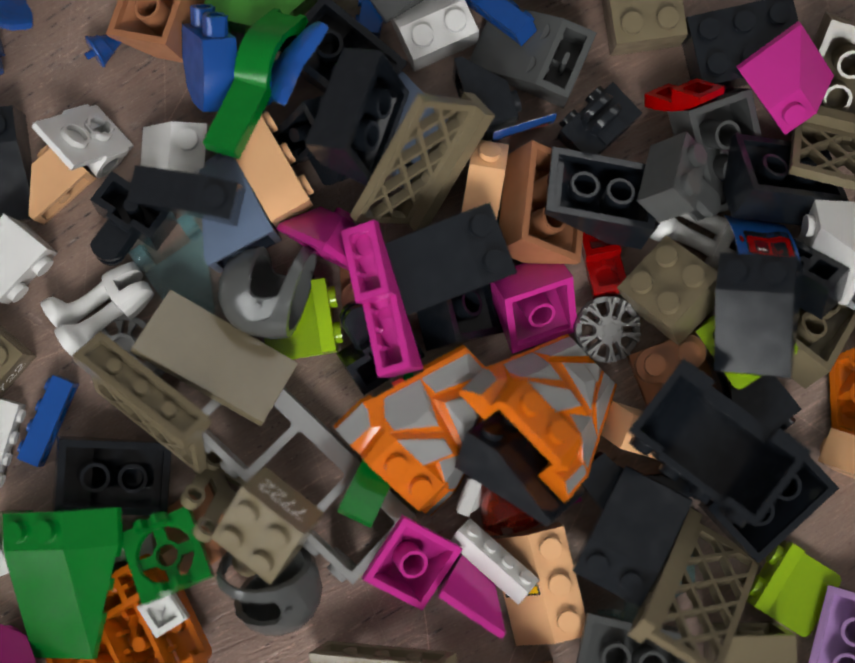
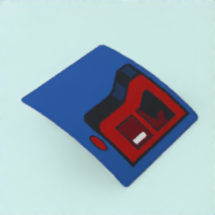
(523, 127)
(762, 238)

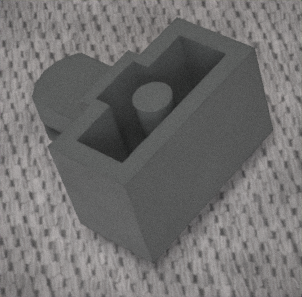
(675, 180)

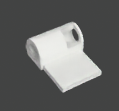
(85, 138)

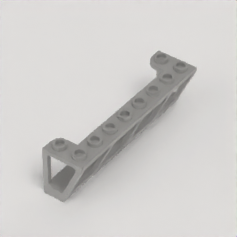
(325, 440)

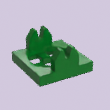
(132, 541)

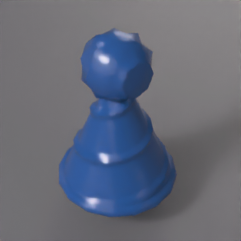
(101, 48)

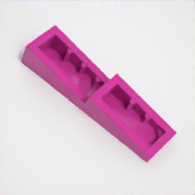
(383, 307)

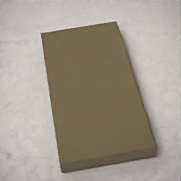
(214, 357)

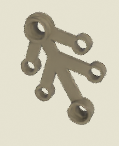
(219, 504)

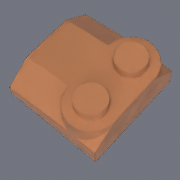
(658, 362)

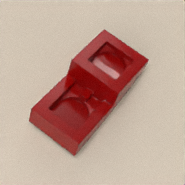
(682, 97)
(602, 266)

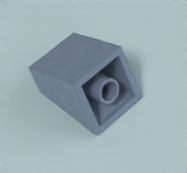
(253, 227)

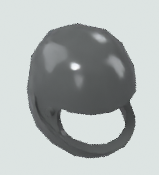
(262, 300)
(279, 606)

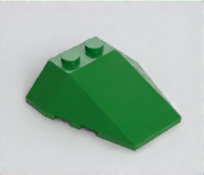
(62, 575)

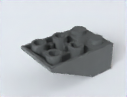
(544, 64)

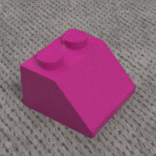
(535, 304)

